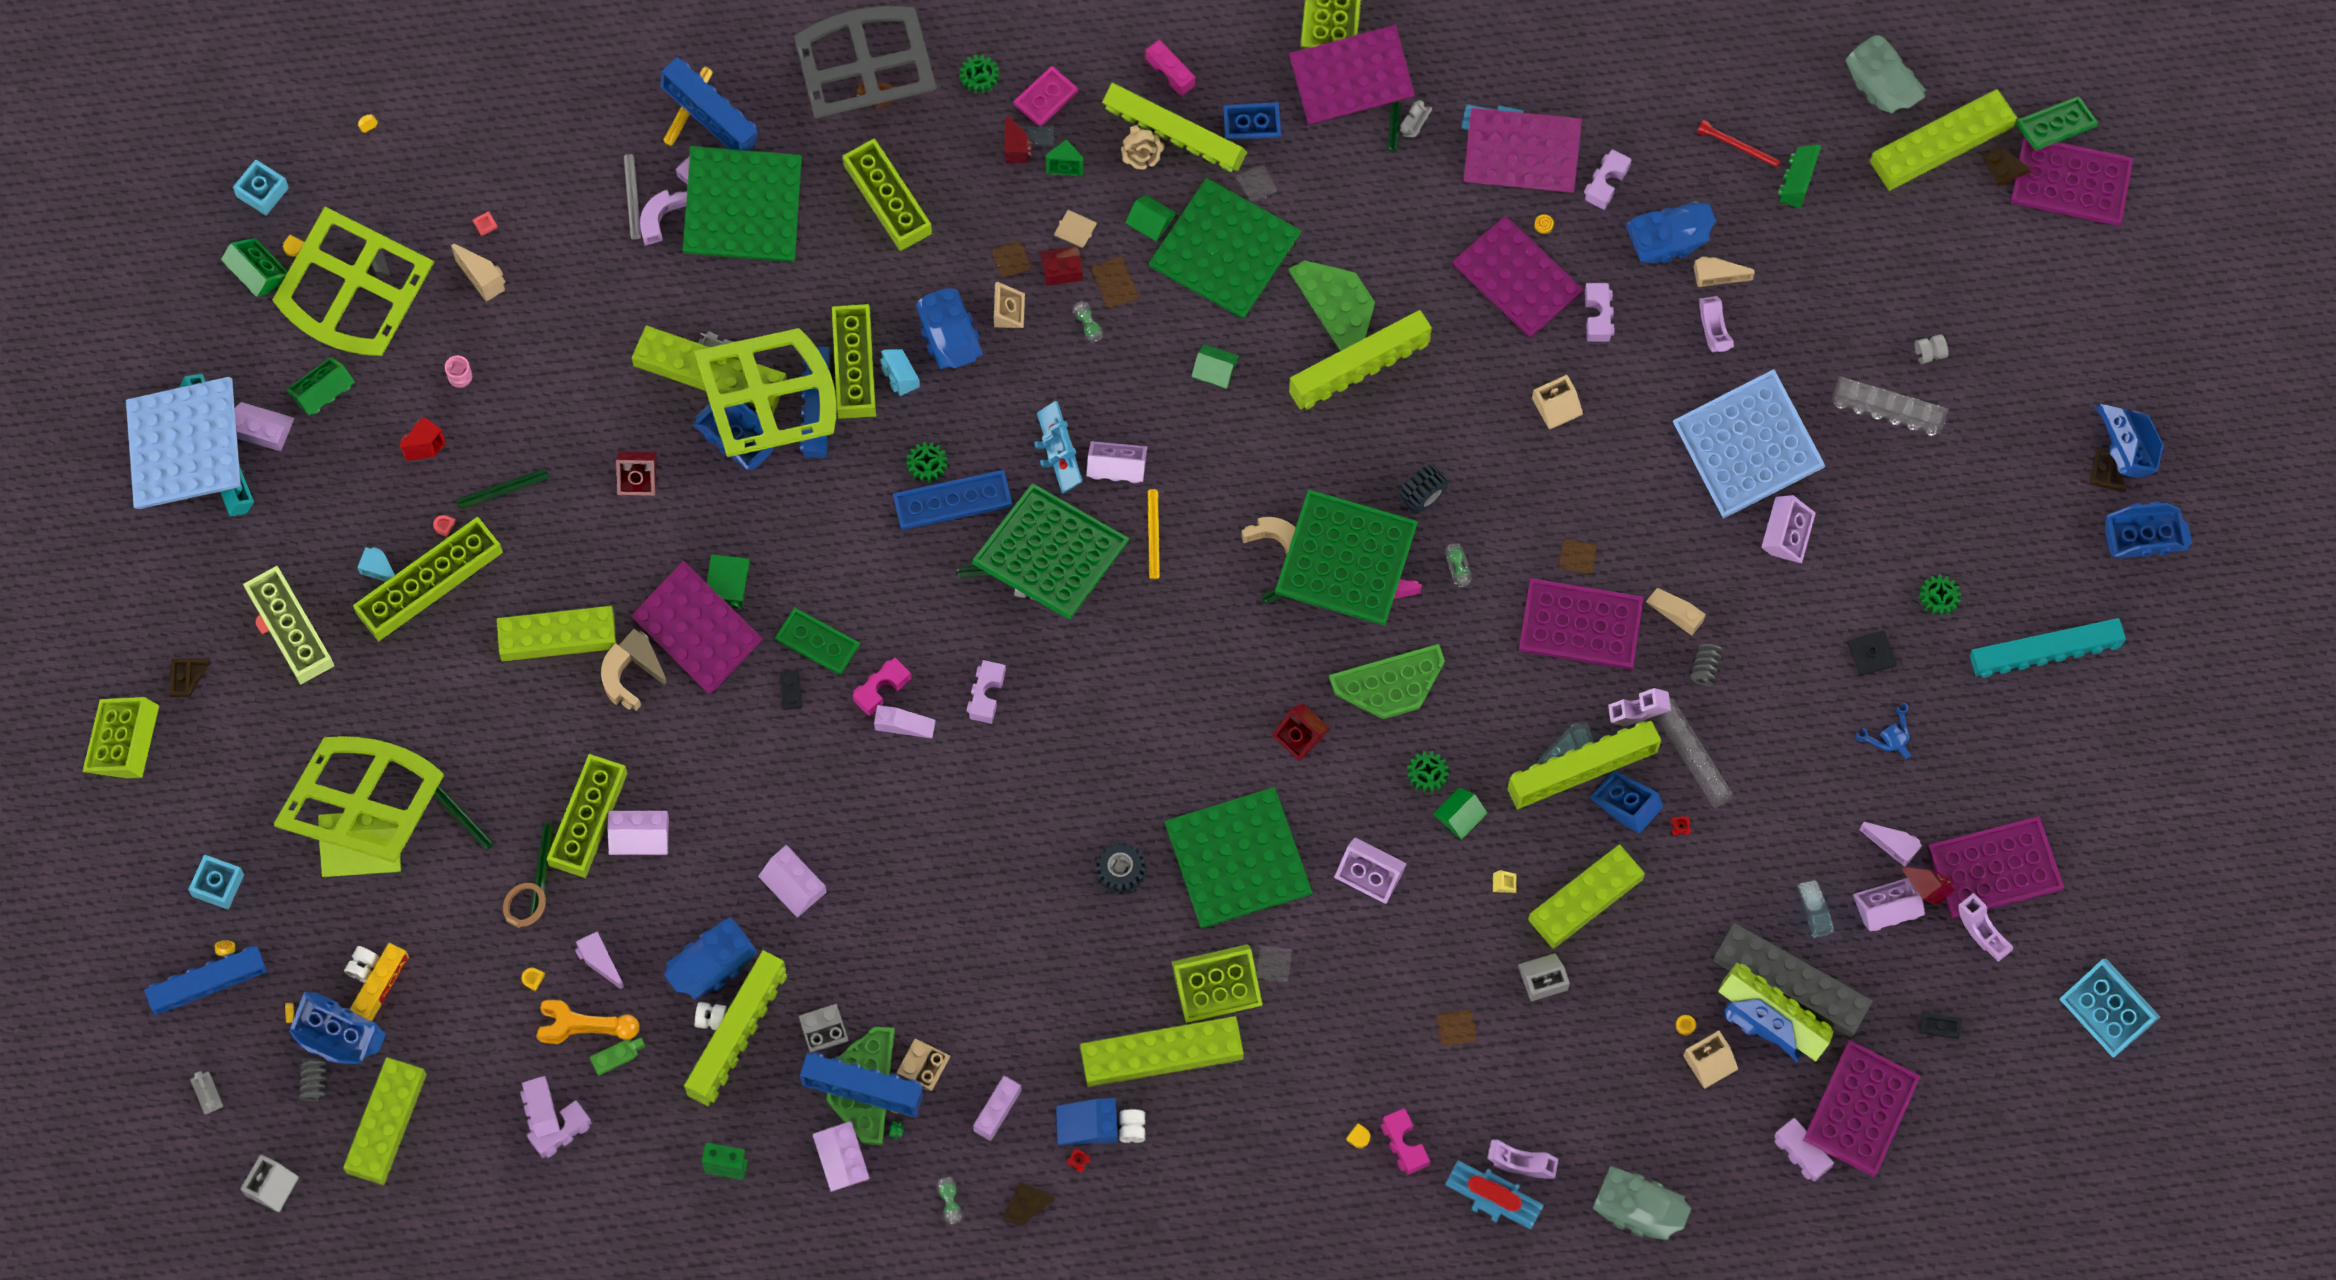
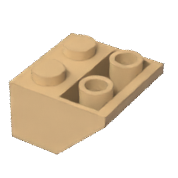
(1557, 402)
(1711, 1059)
(923, 1065)

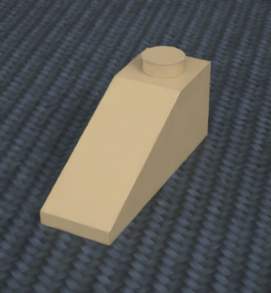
(1716, 271)
(1677, 610)

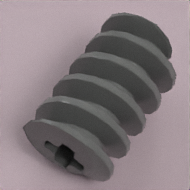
(1705, 664)
(311, 1079)

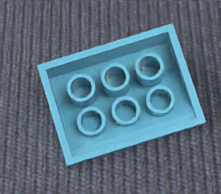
(2109, 1007)

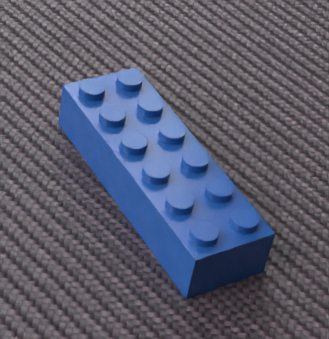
(708, 106)
(861, 1084)

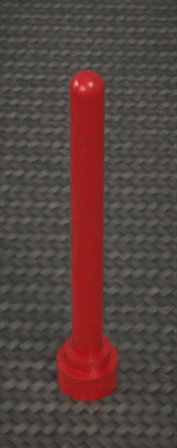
(1706, 129)

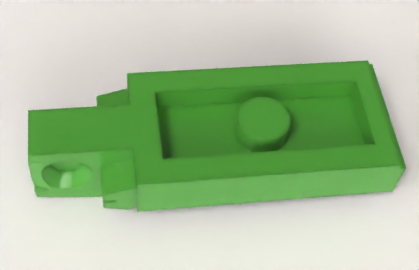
(616, 1055)

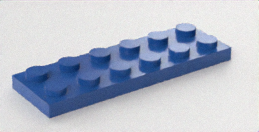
(952, 500)

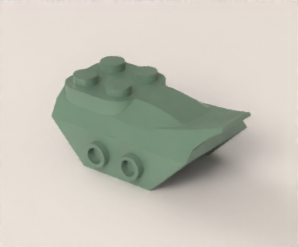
(1884, 76)
(1641, 1205)

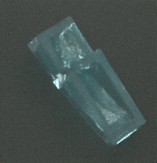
(1815, 909)

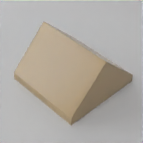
(1008, 307)

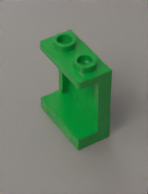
(728, 578)
(724, 1161)

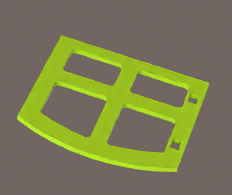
(355, 277)
(760, 393)
(358, 802)

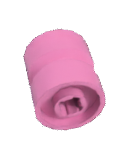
(458, 371)

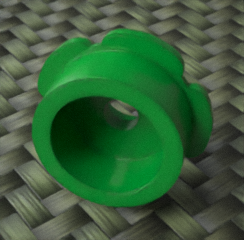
(895, 1129)

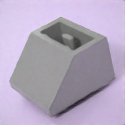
(1544, 977)
(823, 1028)
(269, 1183)

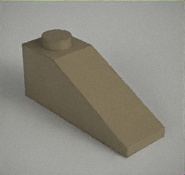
(642, 654)

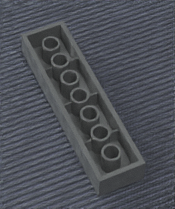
(1797, 980)

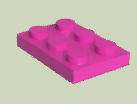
(1045, 96)

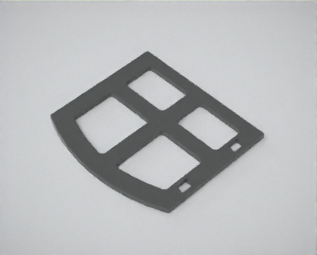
(865, 65)

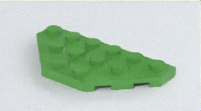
(1337, 300)
(1391, 684)
(870, 1052)

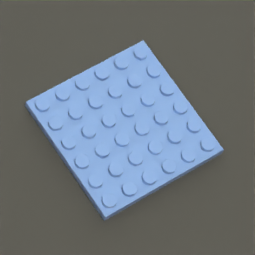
(183, 443)
(1748, 443)

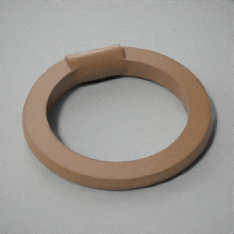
(506, 905)

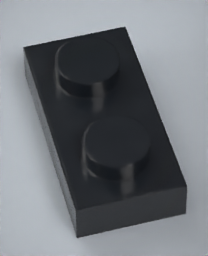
(791, 690)
(1940, 1025)

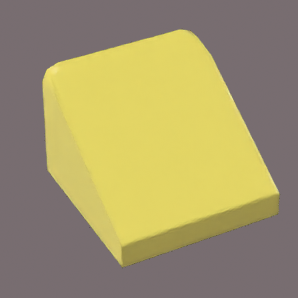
(1504, 882)

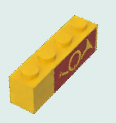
(380, 982)

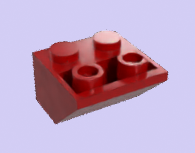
(423, 441)

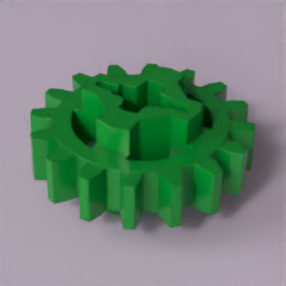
(979, 81)
(937, 460)
(1946, 589)
(1420, 773)

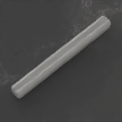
(632, 196)

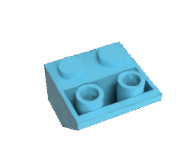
(899, 371)

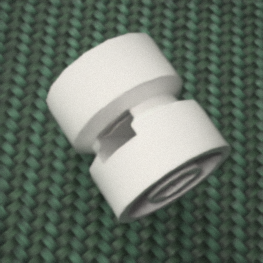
(365, 958)
(717, 1015)
(1132, 1126)

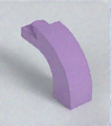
(655, 210)
(1714, 324)
(1975, 918)
(1521, 1162)

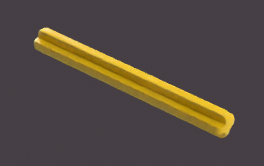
(683, 115)
(1153, 532)

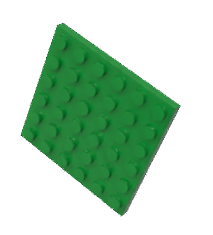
(742, 204)
(1225, 248)
(1050, 551)
(1346, 557)
(1238, 857)

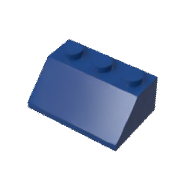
(1251, 121)

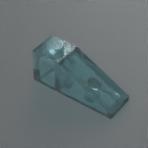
(1572, 738)

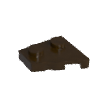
(2105, 472)
(1026, 1203)

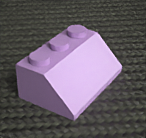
(262, 426)
(1116, 462)
(1788, 528)
(638, 832)
(1370, 870)
(792, 881)
(1889, 904)
(840, 1156)

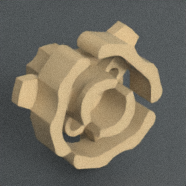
(1139, 146)

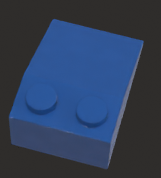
(1627, 801)
(1087, 1122)

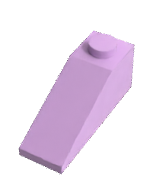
(903, 722)
(1894, 842)
(596, 956)

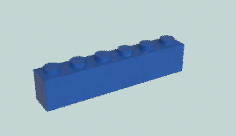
(811, 411)
(205, 980)

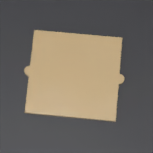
(1075, 229)

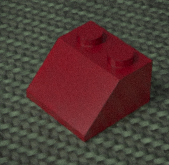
(1017, 146)
(1062, 266)
(636, 473)
(1300, 731)
(1929, 884)

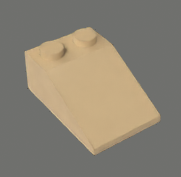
(480, 271)

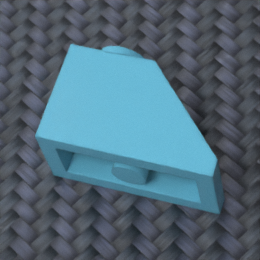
(375, 564)

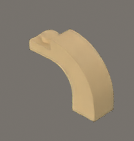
(1270, 528)
(612, 667)

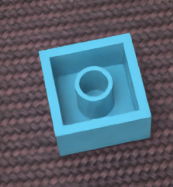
(260, 187)
(216, 882)

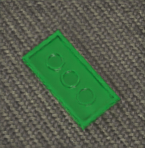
(2056, 123)
(817, 641)

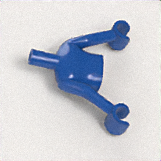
(1893, 736)

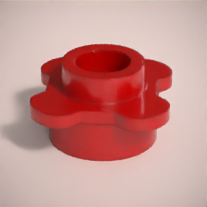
(1680, 821)
(1078, 1154)

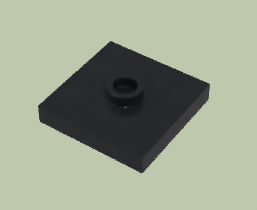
(1871, 653)

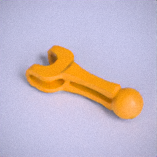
(572, 1023)

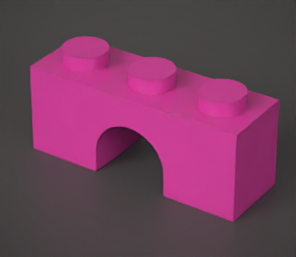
(1163, 59)
(892, 674)
(1410, 1158)

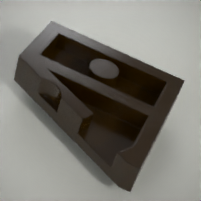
(2005, 166)
(186, 675)

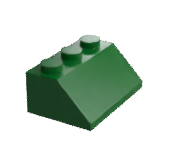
(1799, 175)
(254, 266)
(320, 386)

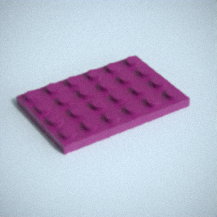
(1352, 74)
(1522, 150)
(2074, 182)
(1517, 276)
(1581, 624)
(697, 627)
(1998, 865)
(1861, 1108)

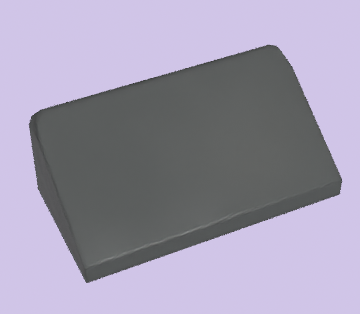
(379, 265)

